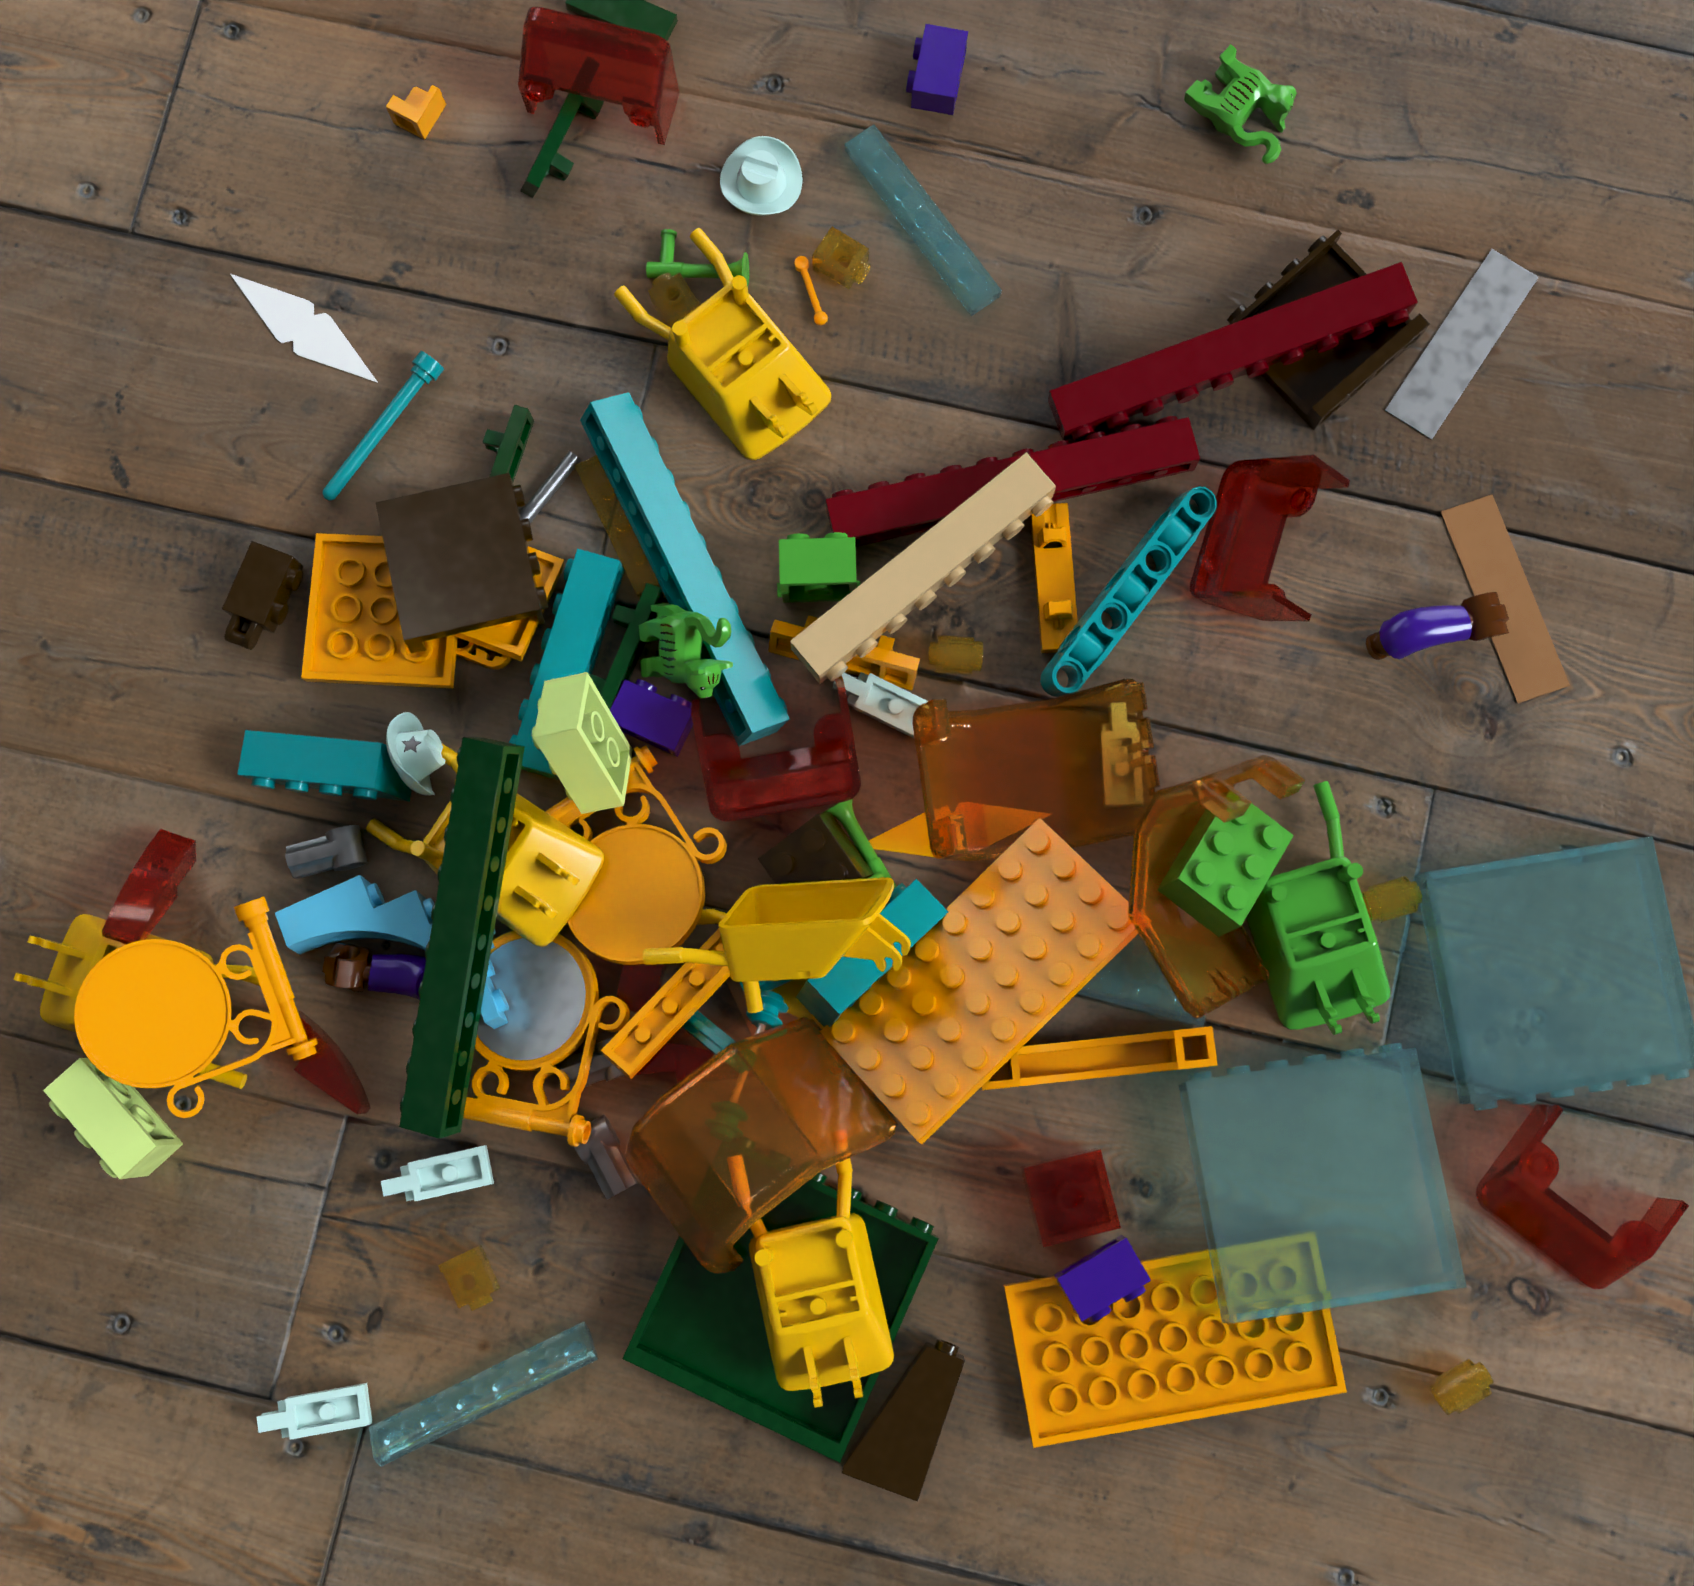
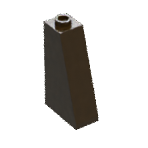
(906, 1429)

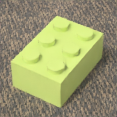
(583, 743)
(112, 1121)

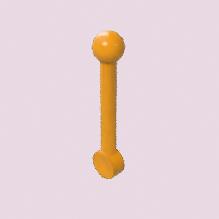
(801, 265)

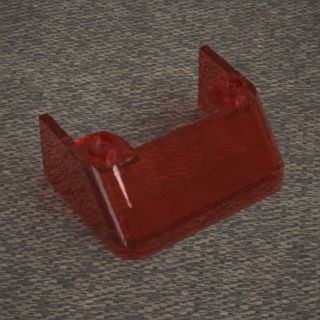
(598, 63)
(1247, 530)
(783, 779)
(1520, 1198)

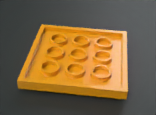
(356, 622)

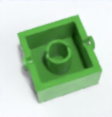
(816, 568)

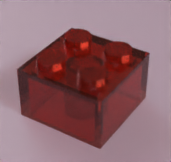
(1070, 1197)

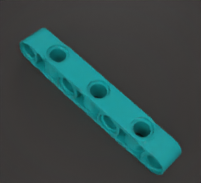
(1128, 591)

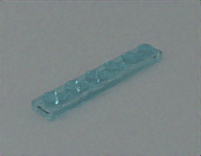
(922, 220)
(482, 1394)

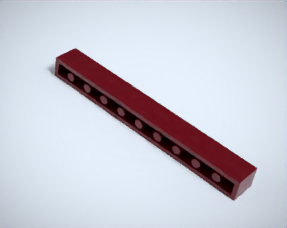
(1232, 352)
(1075, 469)

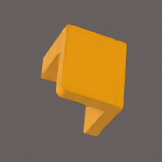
(418, 110)

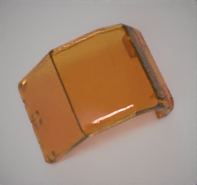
(1061, 759)
(1195, 962)
(751, 1134)

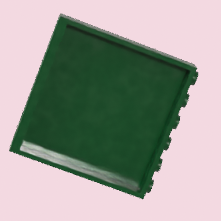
(713, 1338)

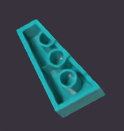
(320, 764)
(912, 912)

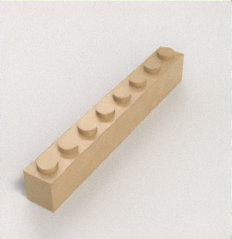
(923, 568)

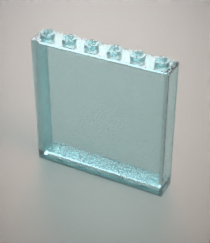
(1557, 973)
(1320, 1184)

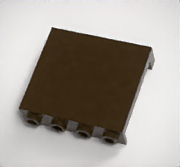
(1327, 379)
(460, 559)

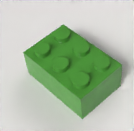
(1225, 868)

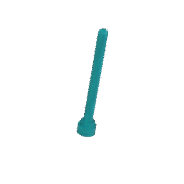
(423, 371)

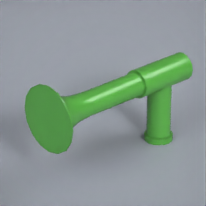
(666, 263)
(844, 813)

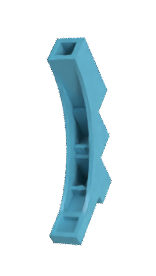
(357, 912)

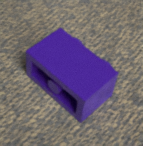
(938, 69)
(652, 716)
(1103, 1279)

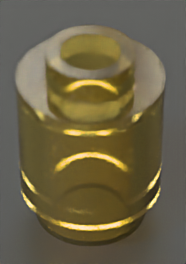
(956, 654)
(1392, 899)
(1462, 1386)

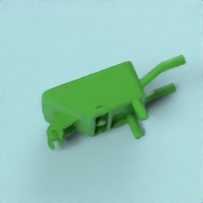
(1319, 938)

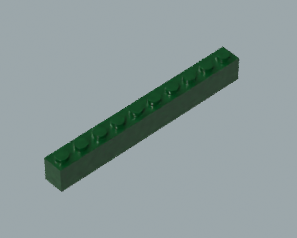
(461, 936)

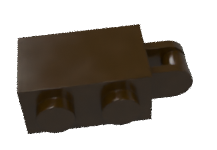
(260, 593)

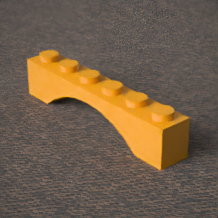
(1107, 1058)

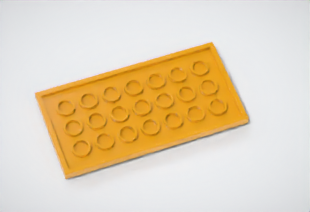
(983, 980)
(1160, 1356)

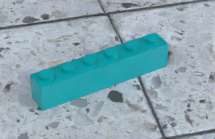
(573, 640)

